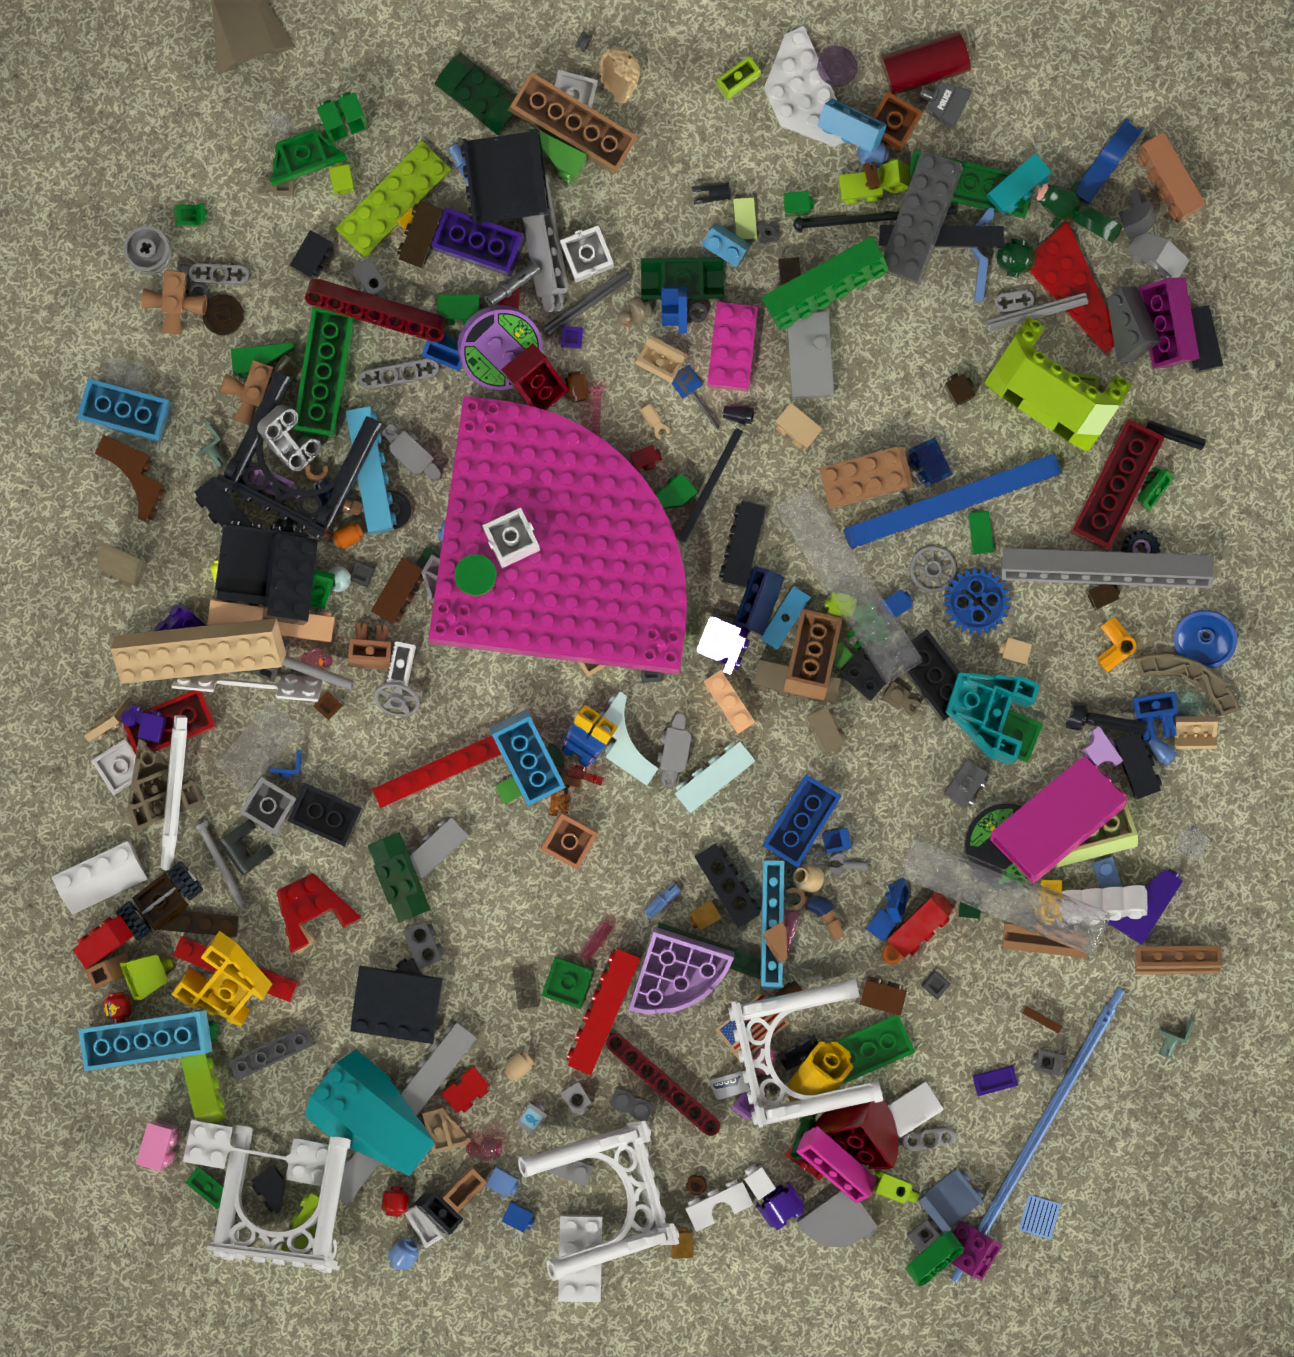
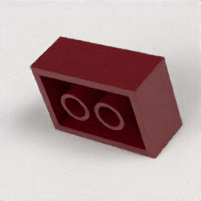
(535, 378)

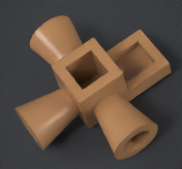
(173, 301)
(249, 392)

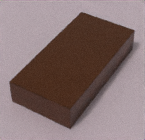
(1041, 1019)

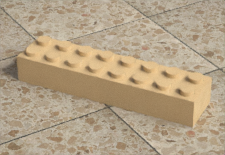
(198, 651)

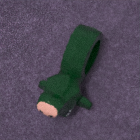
(1065, 205)

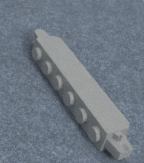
(546, 252)

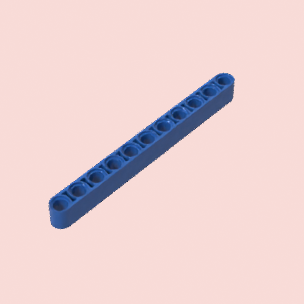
(952, 501)

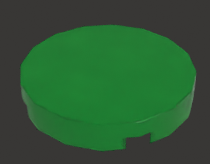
(475, 575)

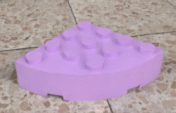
(677, 973)

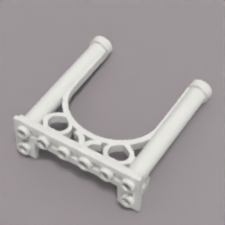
(806, 1104)
(661, 1233)
(323, 1247)

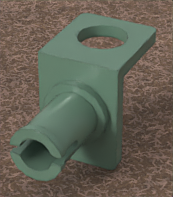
(212, 449)
(1172, 1038)

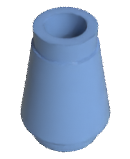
(1162, 751)

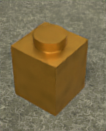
(704, 916)
(685, 1246)

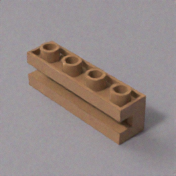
(1022, 939)
(1178, 960)

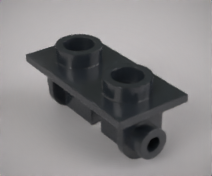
(797, 1053)

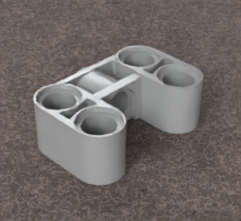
(282, 443)

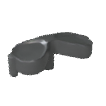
(184, 267)

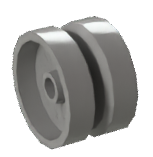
(147, 238)

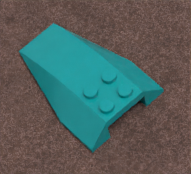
(367, 1108)

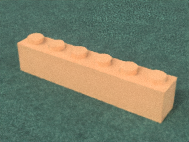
(318, 627)

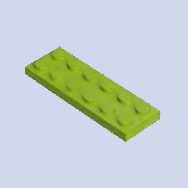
(393, 198)

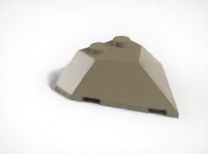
(150, 787)

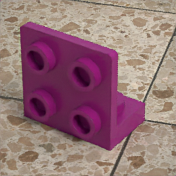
(978, 1251)

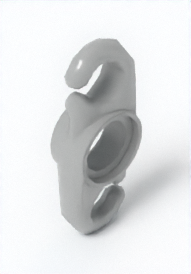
(938, 1138)

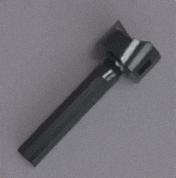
(1082, 717)

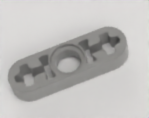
(203, 278)

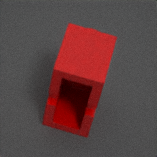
(472, 1086)

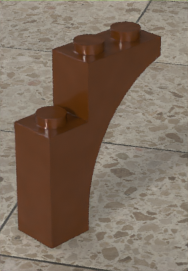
(133, 465)

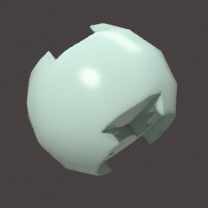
(341, 579)

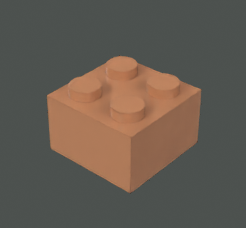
(569, 839)

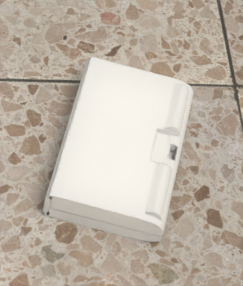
(914, 1108)

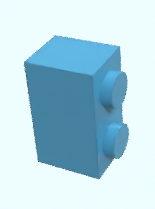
(726, 244)

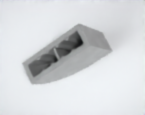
(838, 1222)

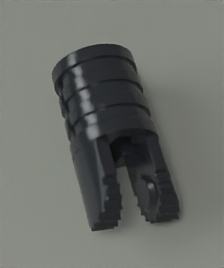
(716, 192)

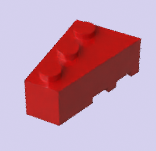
(921, 925)

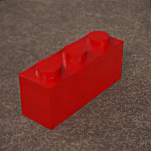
(102, 941)

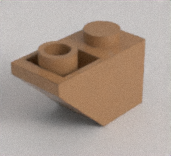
(106, 971)

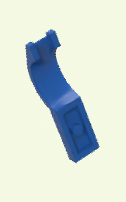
(1107, 161)

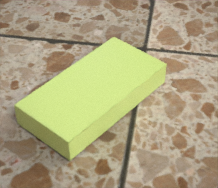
(745, 218)

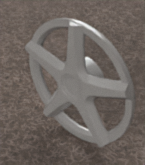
(396, 699)

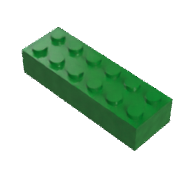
(825, 283)
(324, 373)

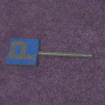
(686, 383)

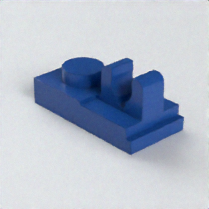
(897, 899)

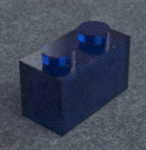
(929, 463)

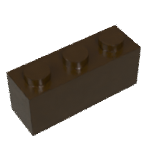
(420, 234)

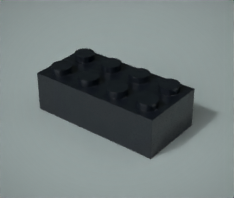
(290, 579)
(935, 674)

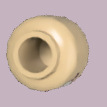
(808, 878)

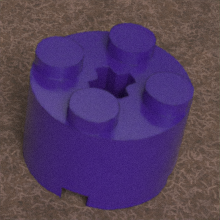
(780, 1206)

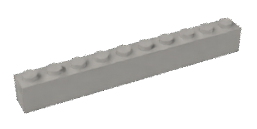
(1107, 567)
(417, 1093)

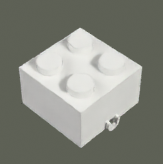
(586, 253)
(511, 537)

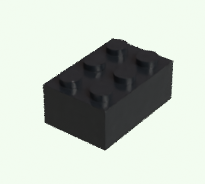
(325, 815)

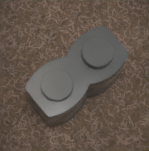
(636, 1106)

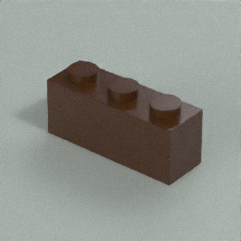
(398, 591)

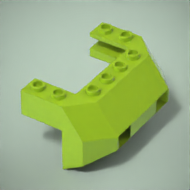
(1053, 393)

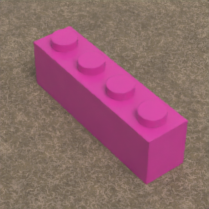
(836, 1164)

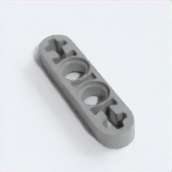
(399, 376)

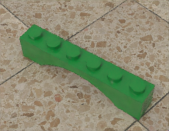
(676, 493)

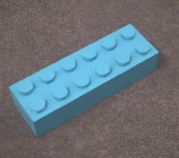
(145, 1040)

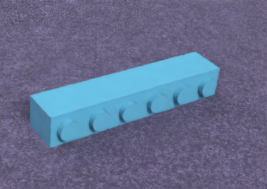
(373, 479)
(771, 915)

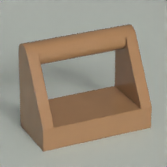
(777, 942)

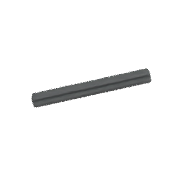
(587, 302)

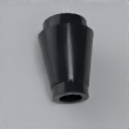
(740, 414)

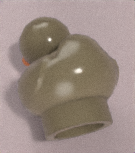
(638, 311)

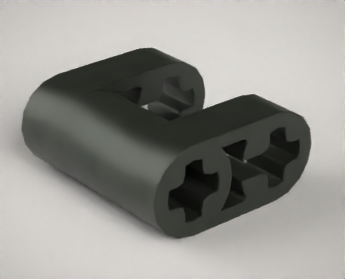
(238, 853)

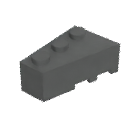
(1130, 325)

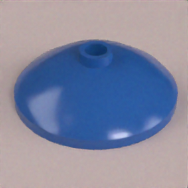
(1211, 649)

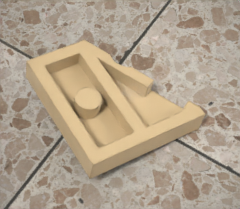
(110, 720)
(443, 1131)

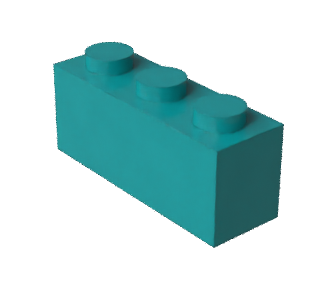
(1019, 185)

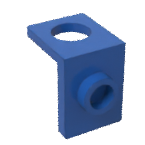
(285, 773)

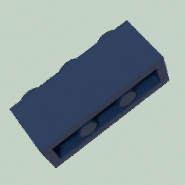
(758, 600)

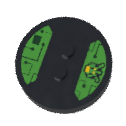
(978, 834)

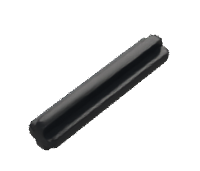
(1177, 435)

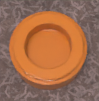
(891, 955)

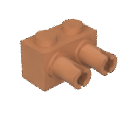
(370, 653)

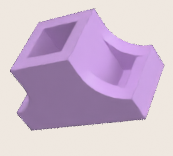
(1101, 749)

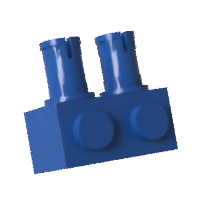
(1153, 707)

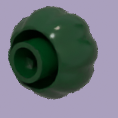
(1016, 257)

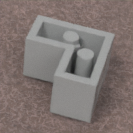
(1158, 255)

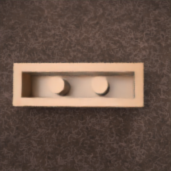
(729, 702)

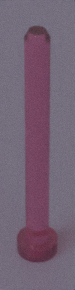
(596, 408)

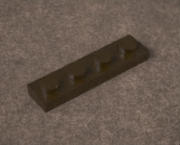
(202, 923)

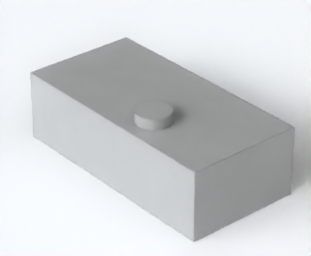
(810, 357)

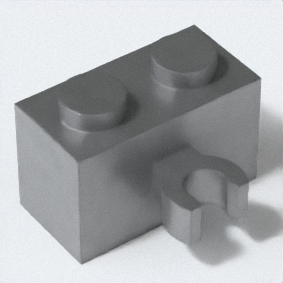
(965, 784)

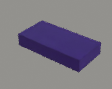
(995, 1080)

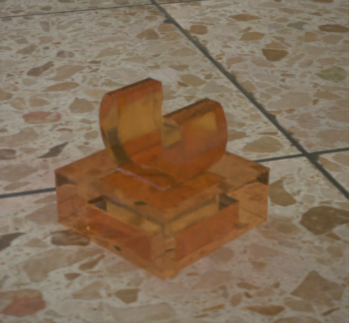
(557, 803)

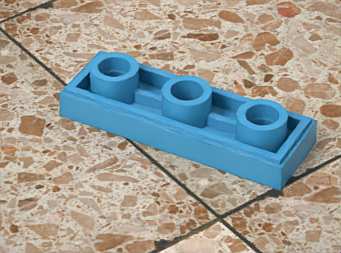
(778, 629)

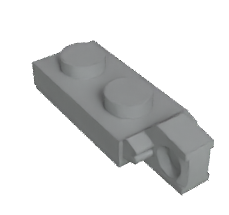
(575, 1171)

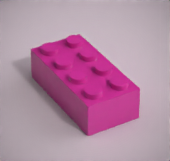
(732, 346)

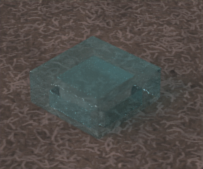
(1190, 705)

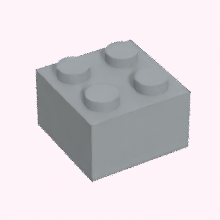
(268, 805)

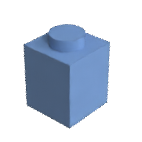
(502, 1182)

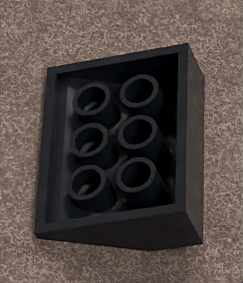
(396, 1004)

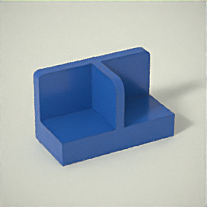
(674, 307)

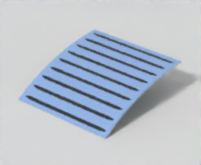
(1039, 1217)

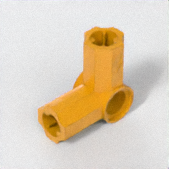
(1115, 654)

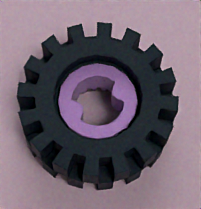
(1144, 537)

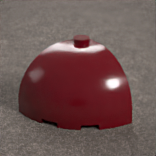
(864, 1132)

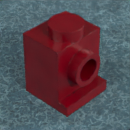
(646, 458)

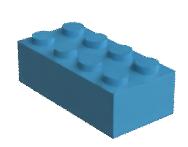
(124, 410)
(527, 757)

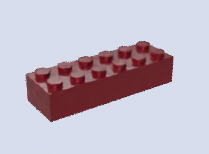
(1117, 484)

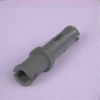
(506, 288)

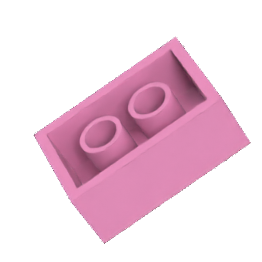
(158, 1145)

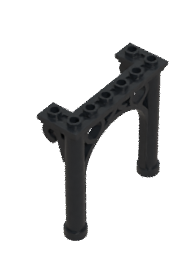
(341, 485)

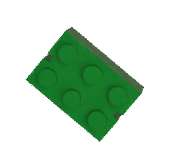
(346, 106)

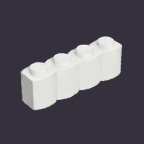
(1118, 901)

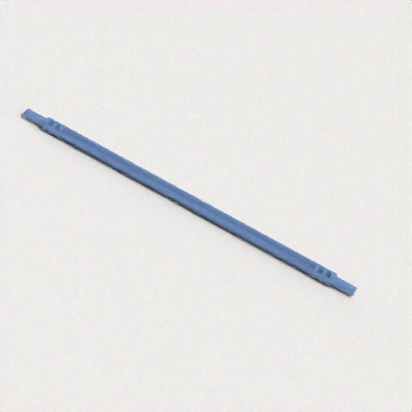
(1047, 1118)

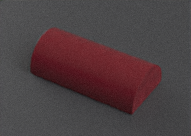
(926, 63)

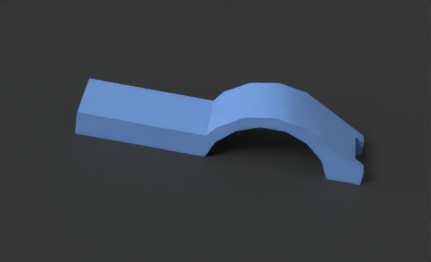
(982, 261)

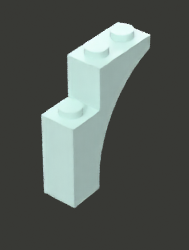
(623, 751)

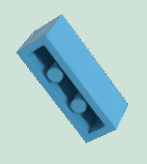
(851, 125)

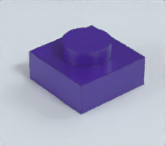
(571, 337)

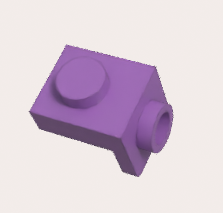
(742, 1106)

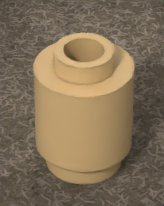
(518, 1066)

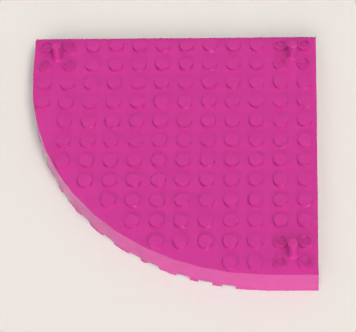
(607, 560)

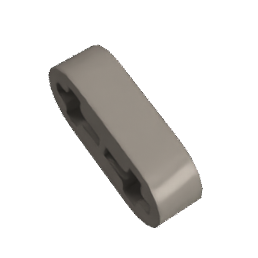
(1013, 296)

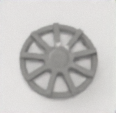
(932, 569)

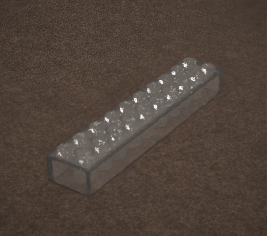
(848, 585)
(1005, 895)

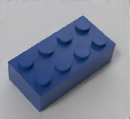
(801, 821)

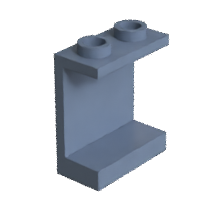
(951, 1199)

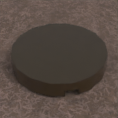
(227, 319)

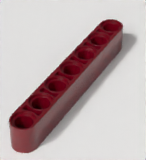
(376, 310)
(670, 1091)

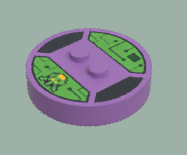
(492, 341)

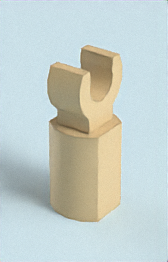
(654, 420)

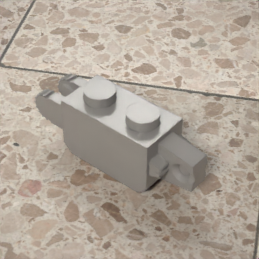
(410, 453)
(675, 751)

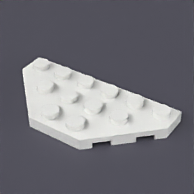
(798, 90)

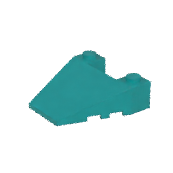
(981, 707)

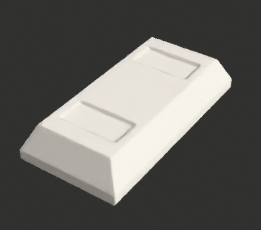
(423, 1227)

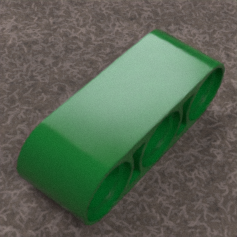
(935, 1258)

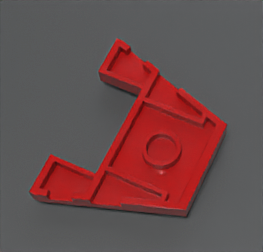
(307, 900)

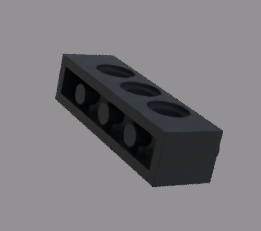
(705, 861)

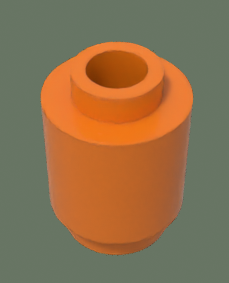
(348, 535)

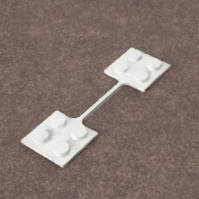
(289, 687)
(210, 1144)

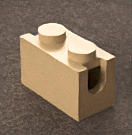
(798, 427)

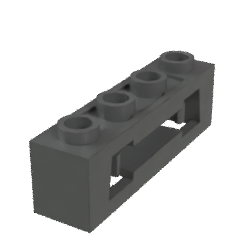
(271, 1052)

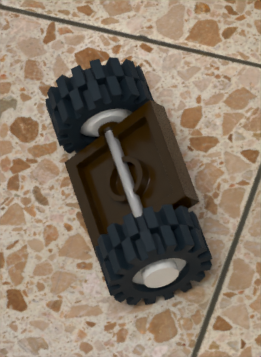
(160, 900)

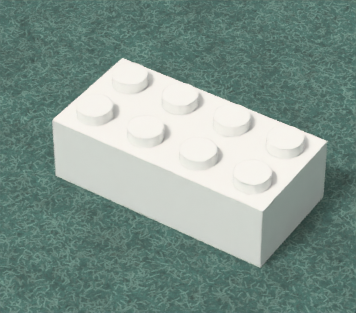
(576, 1234)

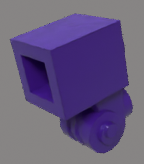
(151, 724)

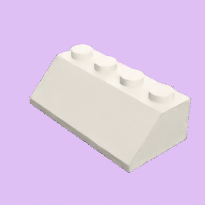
(100, 877)

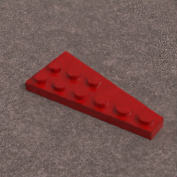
(1065, 273)

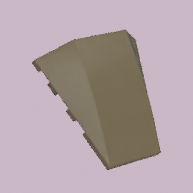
(245, 32)

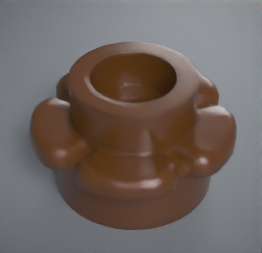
(696, 1179)

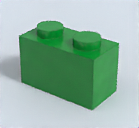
(458, 307)

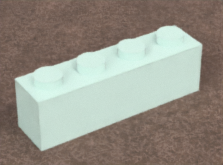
(714, 777)

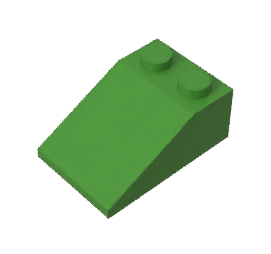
(563, 158)

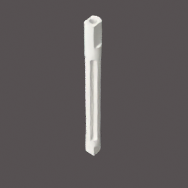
(173, 792)

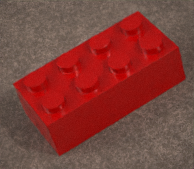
(191, 705)

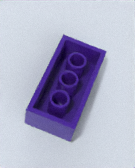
(478, 244)

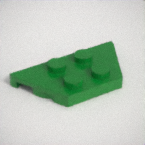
(303, 155)

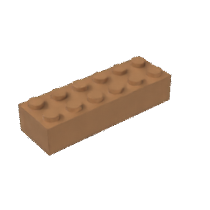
(572, 123)

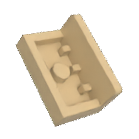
(661, 359)
(1196, 732)

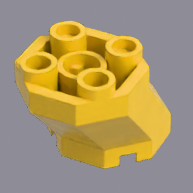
(822, 1070)

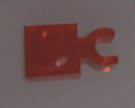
(580, 772)

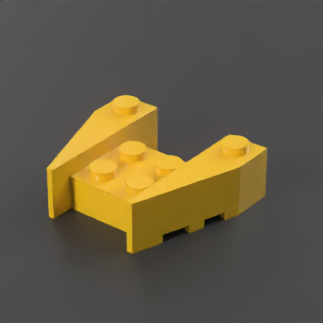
(228, 986)

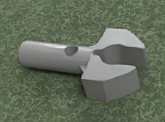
(854, 865)

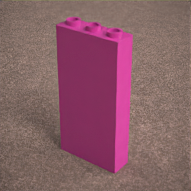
(1058, 819)

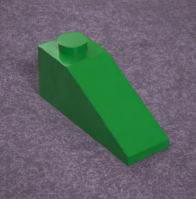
(266, 354)

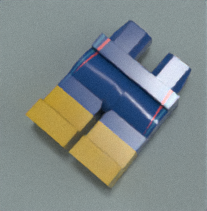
(582, 741)

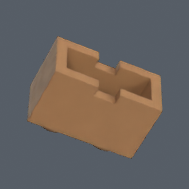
(464, 1188)

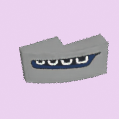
(729, 1085)

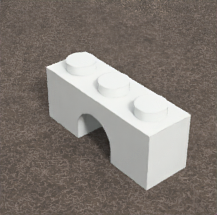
(701, 1210)

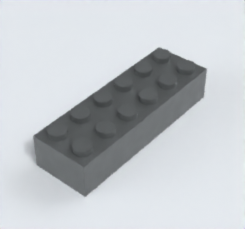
(921, 216)

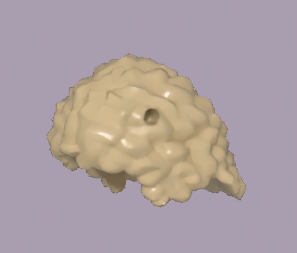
(619, 73)

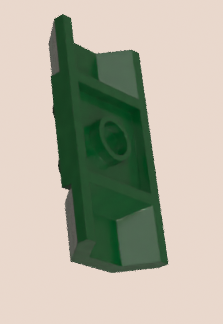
(476, 92)
(700, 276)
(398, 877)

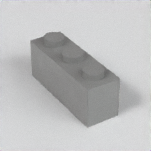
(437, 846)

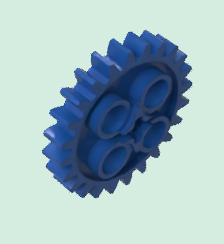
(964, 616)

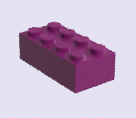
(1172, 317)

